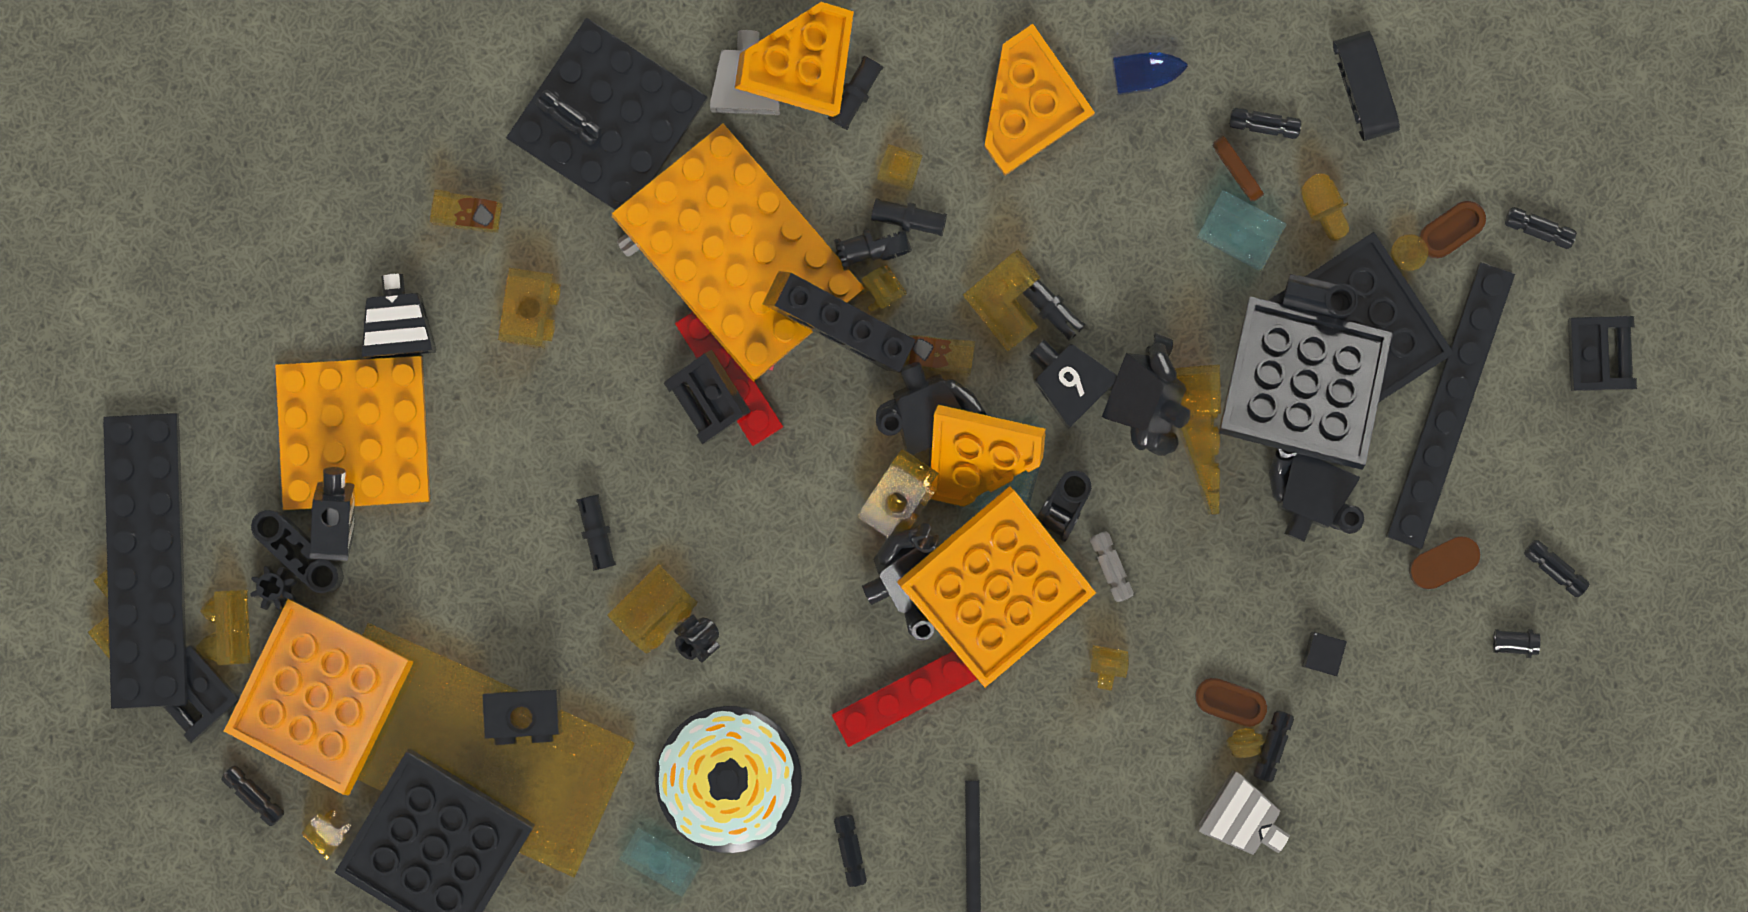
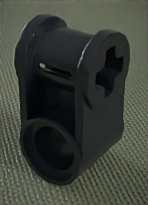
(1064, 506)

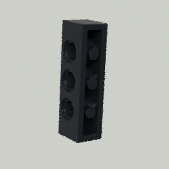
(838, 321)

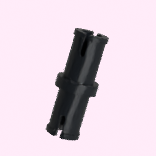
(856, 91)
(908, 217)
(1053, 309)
(596, 532)

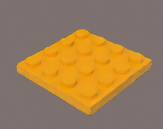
(356, 419)
(996, 586)
(318, 697)

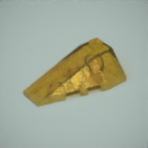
(1199, 434)

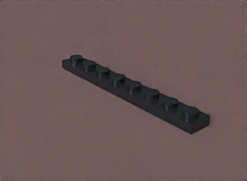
(1450, 405)

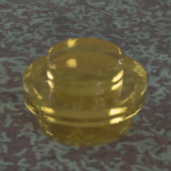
(1409, 252)
(1245, 743)

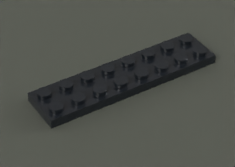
(145, 561)

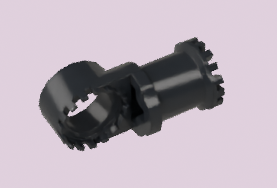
(863, 248)

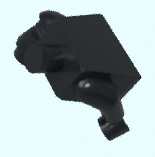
(1149, 398)
(914, 407)
(1313, 494)
(895, 559)

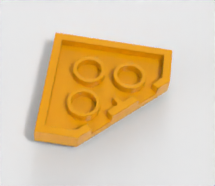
(801, 61)
(1031, 102)
(980, 453)

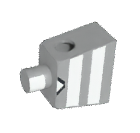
(1243, 817)

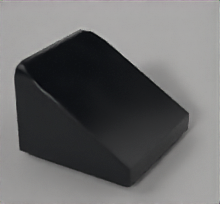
(1324, 653)

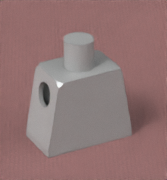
(725, 96)

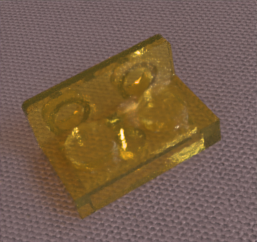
(652, 609)

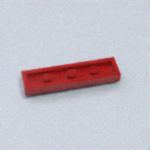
(761, 420)
(902, 698)

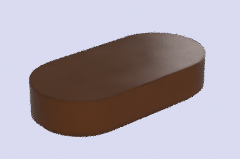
(1237, 169)
(1453, 228)
(1444, 562)
(1231, 702)

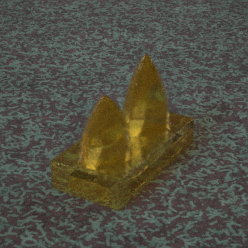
(231, 640)

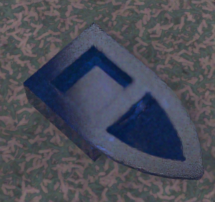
(1145, 71)

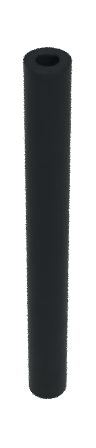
(973, 858)

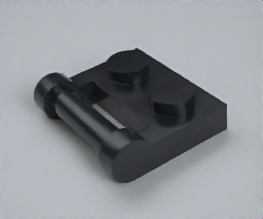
(1591, 353)
(713, 391)
(206, 692)

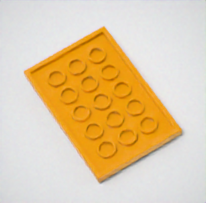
(720, 239)

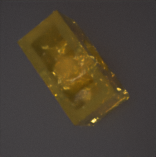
(521, 287)
(904, 476)

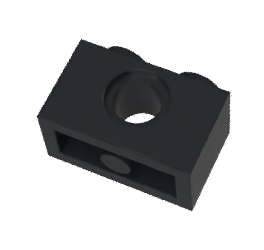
(500, 708)

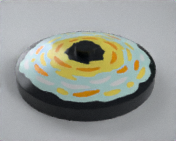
(728, 779)

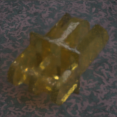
(1325, 205)

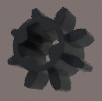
(280, 581)
(697, 638)

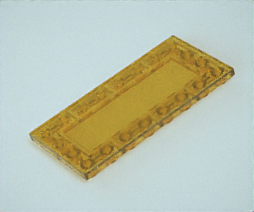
(552, 784)

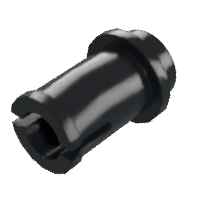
(1516, 642)

